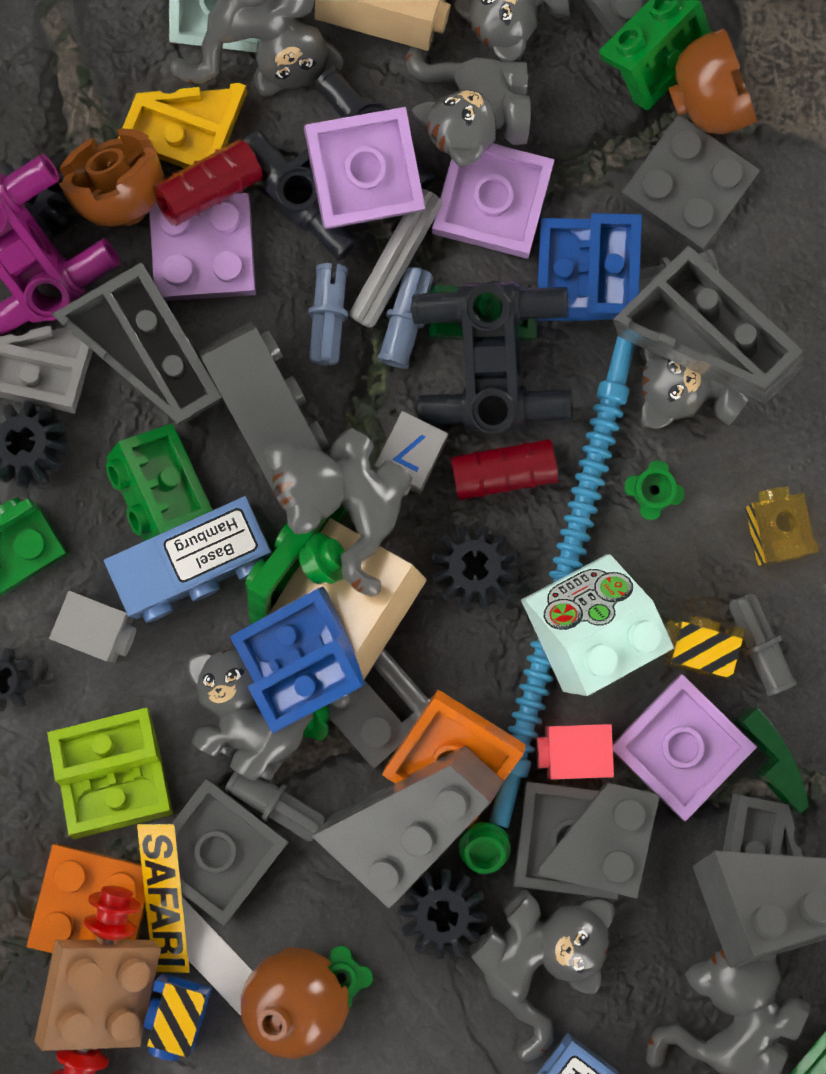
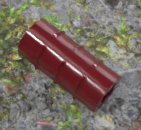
(207, 182)
(504, 469)

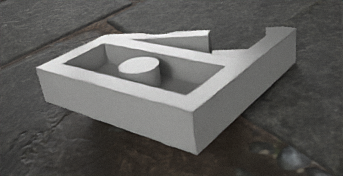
(44, 368)

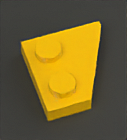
(187, 122)

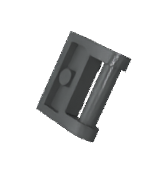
(370, 722)

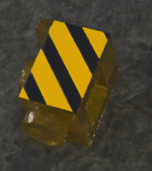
(769, 541)
(703, 648)

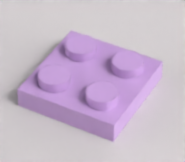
(364, 168)
(495, 200)
(206, 253)
(682, 747)

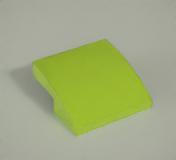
(110, 773)

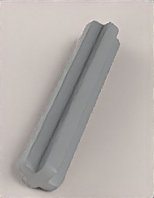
(394, 262)

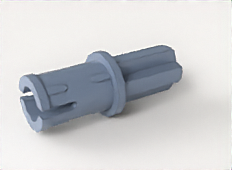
(327, 314)
(401, 328)

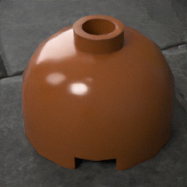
(712, 86)
(113, 180)
(293, 1004)

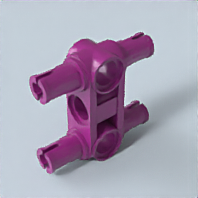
(32, 259)

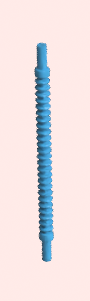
(611, 394)

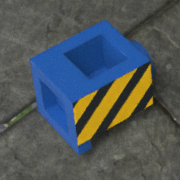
(175, 1016)

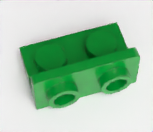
(651, 45)
(156, 482)
(26, 543)

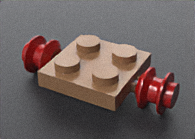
(98, 987)

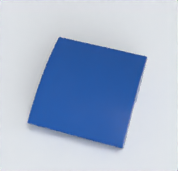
(594, 260)
(298, 659)

